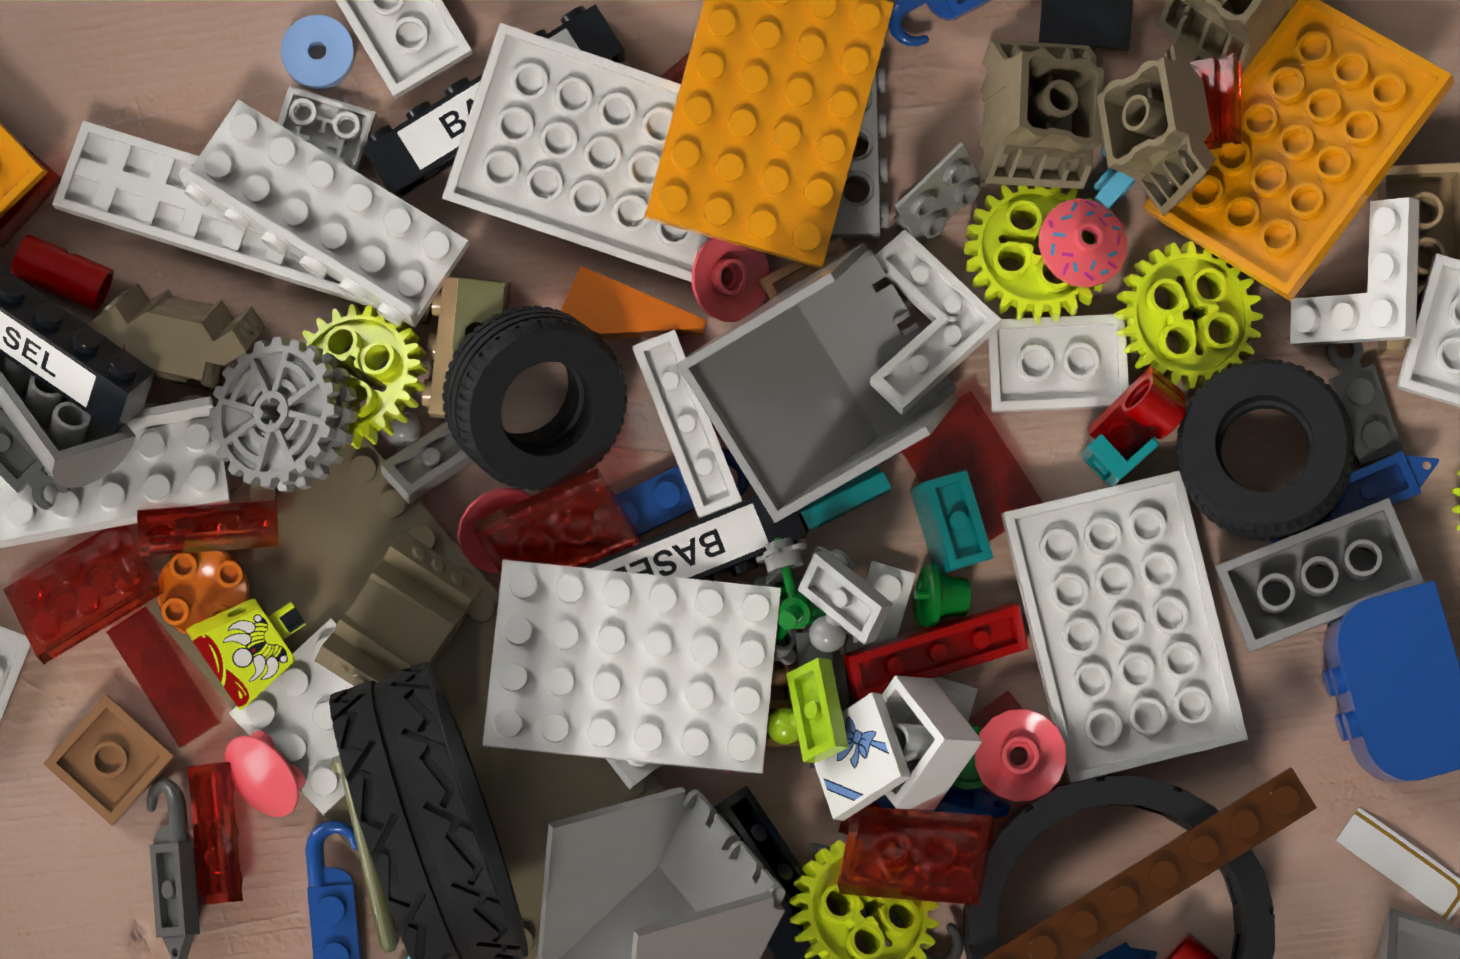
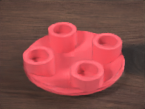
(264, 775)

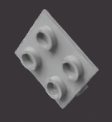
(939, 195)

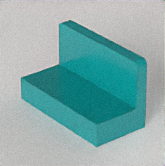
(1109, 463)
(845, 499)
(951, 522)

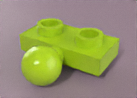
(815, 713)

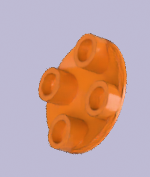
(200, 587)

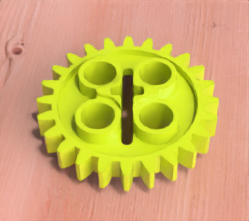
(1026, 287)
(1150, 324)
(373, 343)
(834, 935)

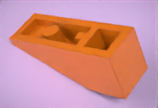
(623, 312)

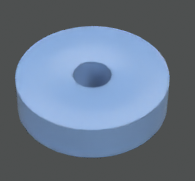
(322, 72)

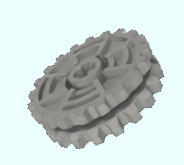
(283, 415)

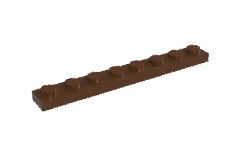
(1164, 872)

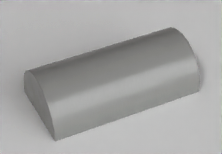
(61, 434)
(1317, 575)

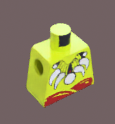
(247, 647)

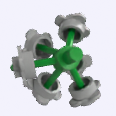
(794, 607)

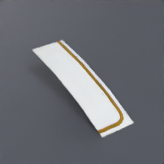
(1402, 863)

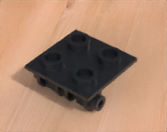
(1087, 23)

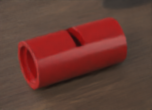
(62, 272)

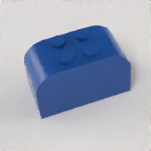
(1396, 684)

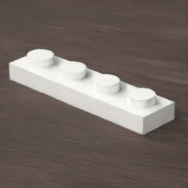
(686, 426)

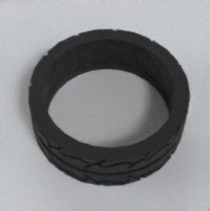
(426, 819)
(1243, 876)

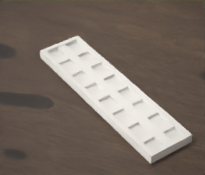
(139, 190)

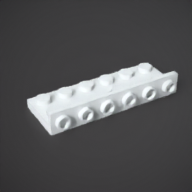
(324, 215)
(166, 468)

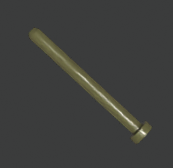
(380, 909)

